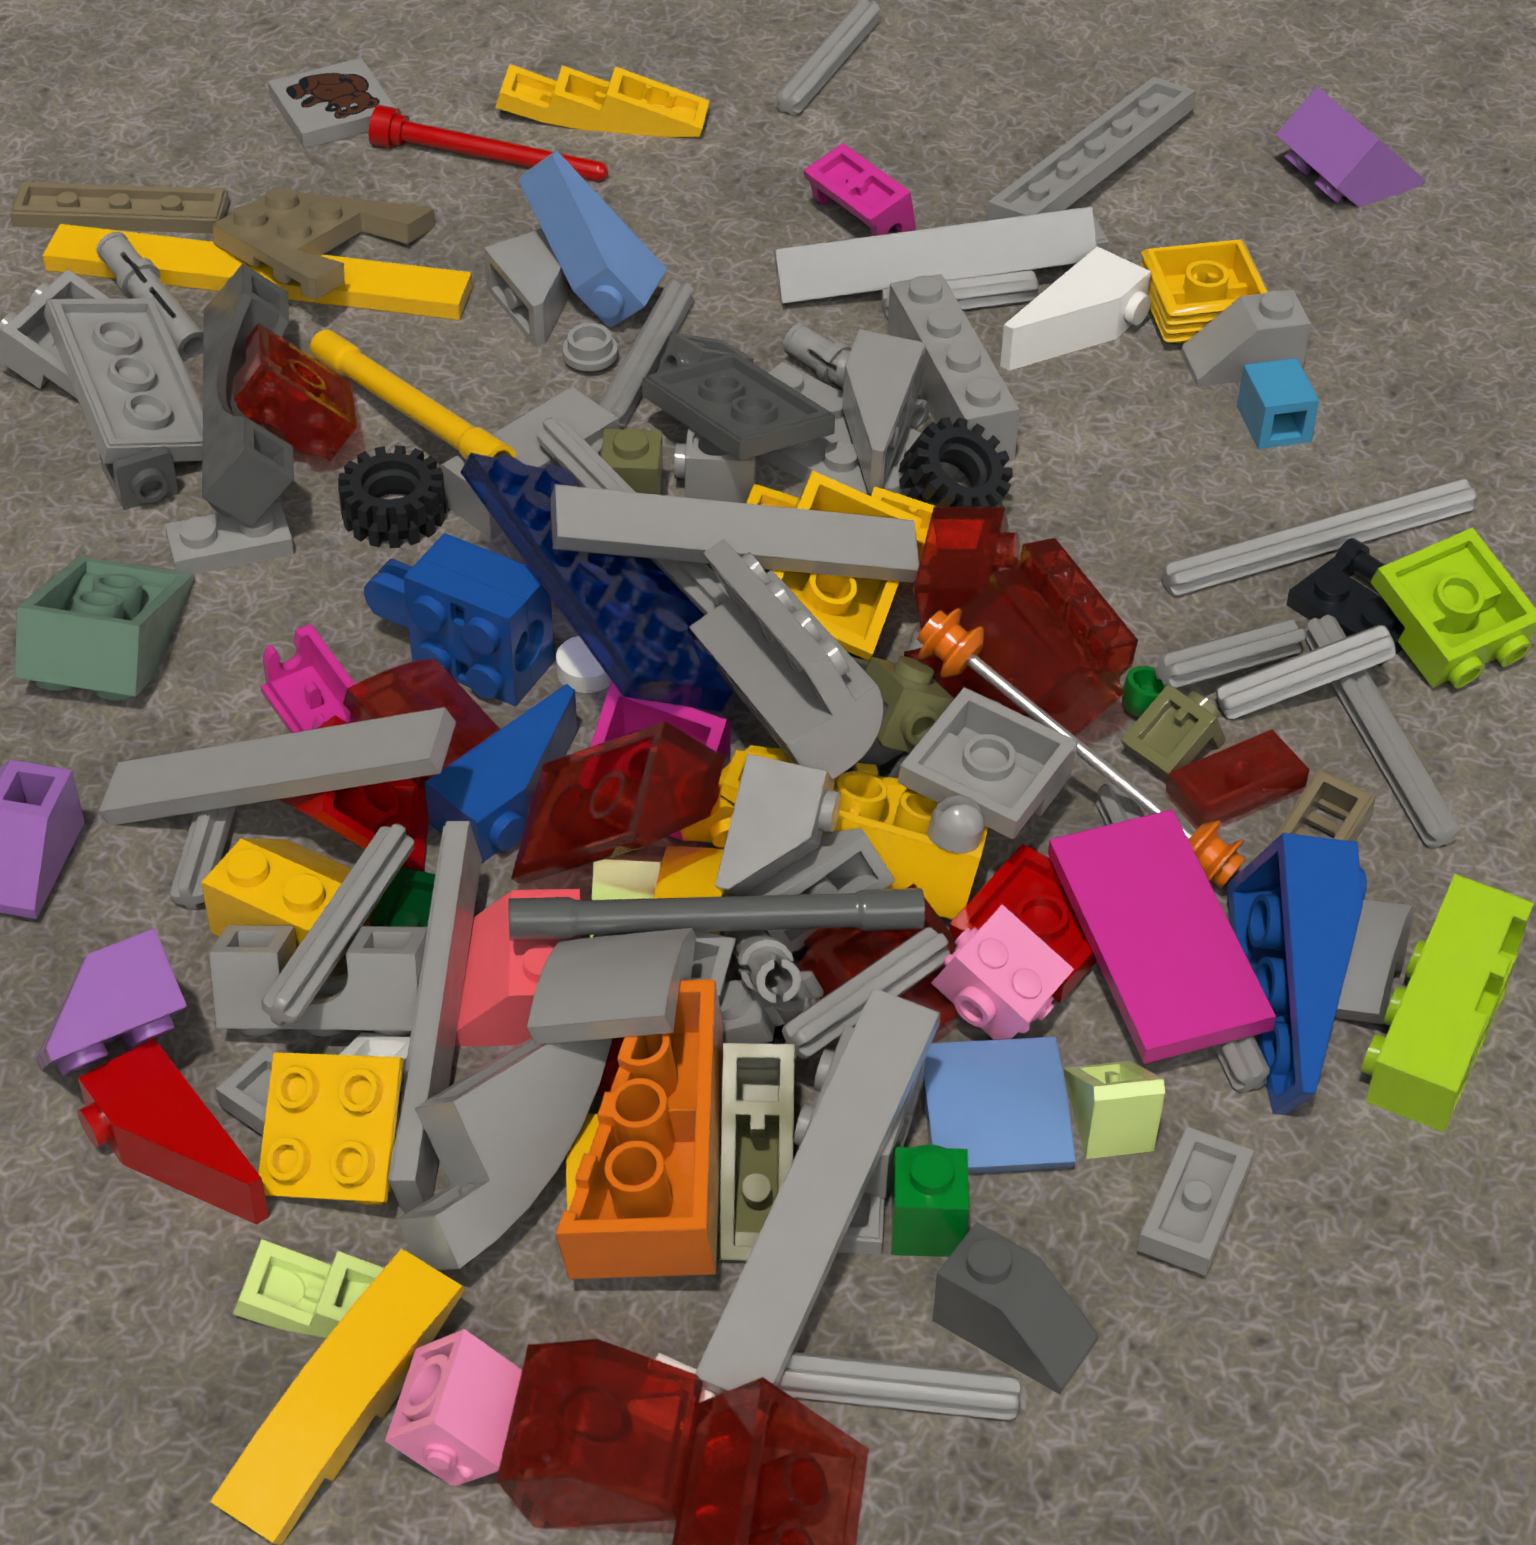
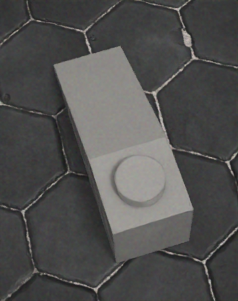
(878, 396)

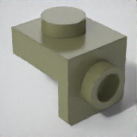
(912, 698)

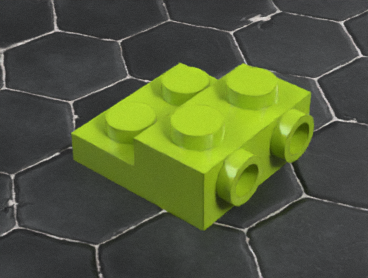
(1457, 609)

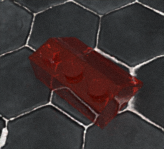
(616, 799)
(769, 1474)

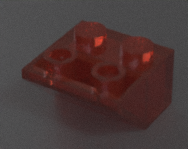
(960, 555)

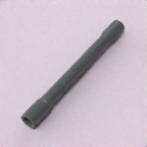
(570, 917)

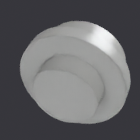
(590, 347)

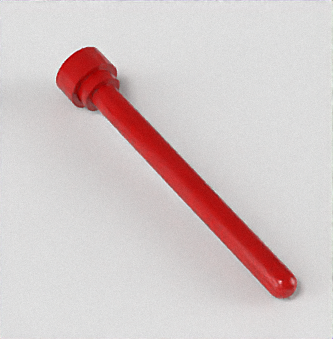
(392, 128)

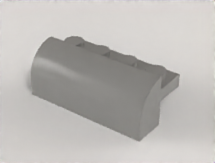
(788, 667)

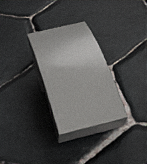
(1374, 958)

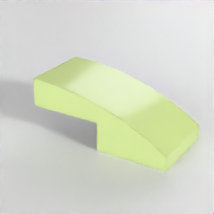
(300, 1291)

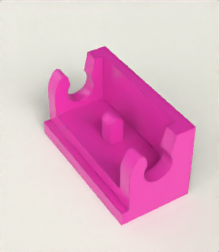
(861, 190)
(308, 685)

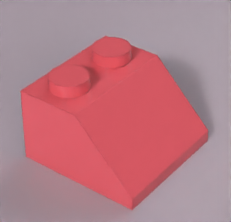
(502, 975)

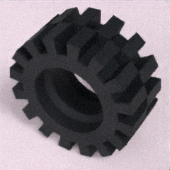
(968, 453)
(392, 518)

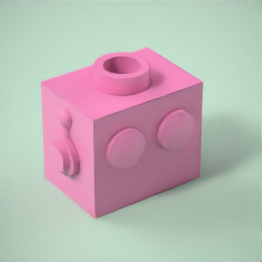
(1002, 976)
(455, 1408)

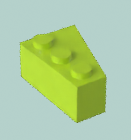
(1448, 1003)

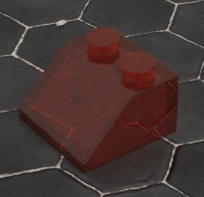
(598, 1436)

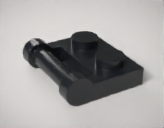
(1336, 594)

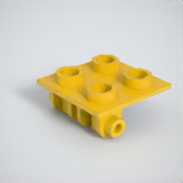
(330, 1126)

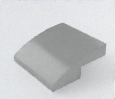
(611, 986)

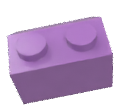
(1343, 153)

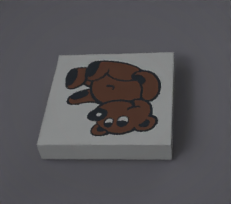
(328, 101)

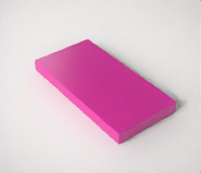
(1160, 936)

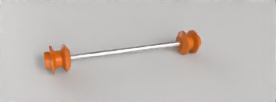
(960, 649)

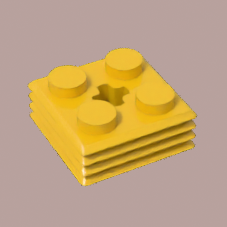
(1197, 284)

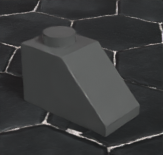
(1012, 1308)

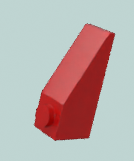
(167, 1131)

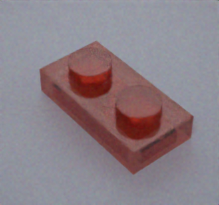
(1237, 779)

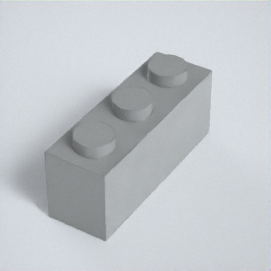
(572, 406)

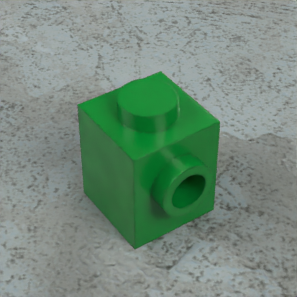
(929, 1200)

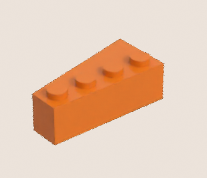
(653, 1166)

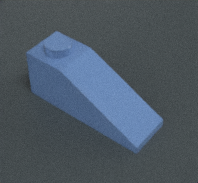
(592, 244)

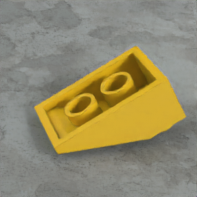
(846, 606)

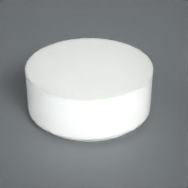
(579, 667)

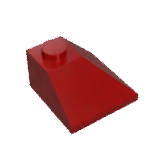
(362, 810)

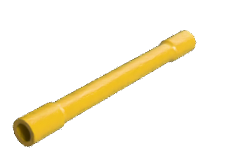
(350, 362)

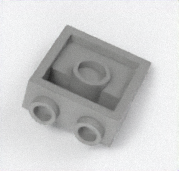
(27, 340)
(994, 758)

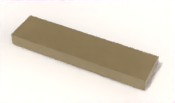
(119, 207)

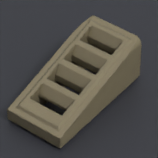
(1335, 797)

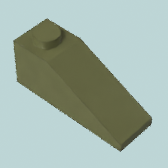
(754, 1140)

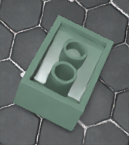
(99, 627)

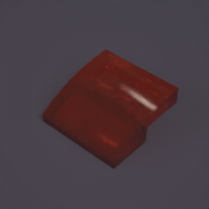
(418, 688)

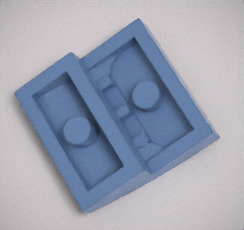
(999, 1103)

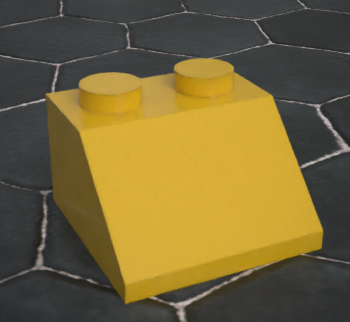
(272, 886)

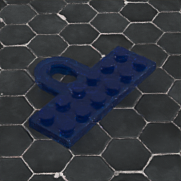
(607, 598)

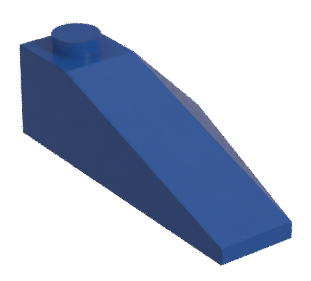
(1297, 927)

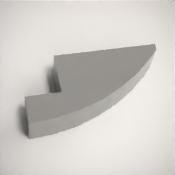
(500, 1144)

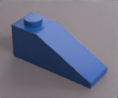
(500, 775)

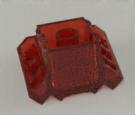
(1047, 638)

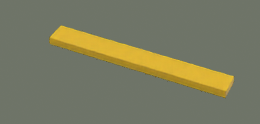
(209, 267)

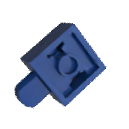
(472, 614)

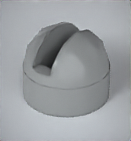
(956, 824)

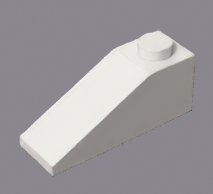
(1079, 310)

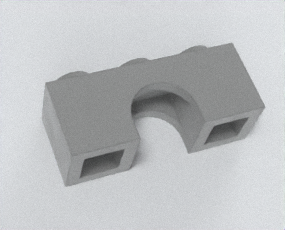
(373, 995)

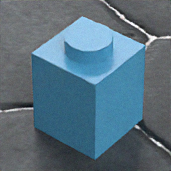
(1277, 403)

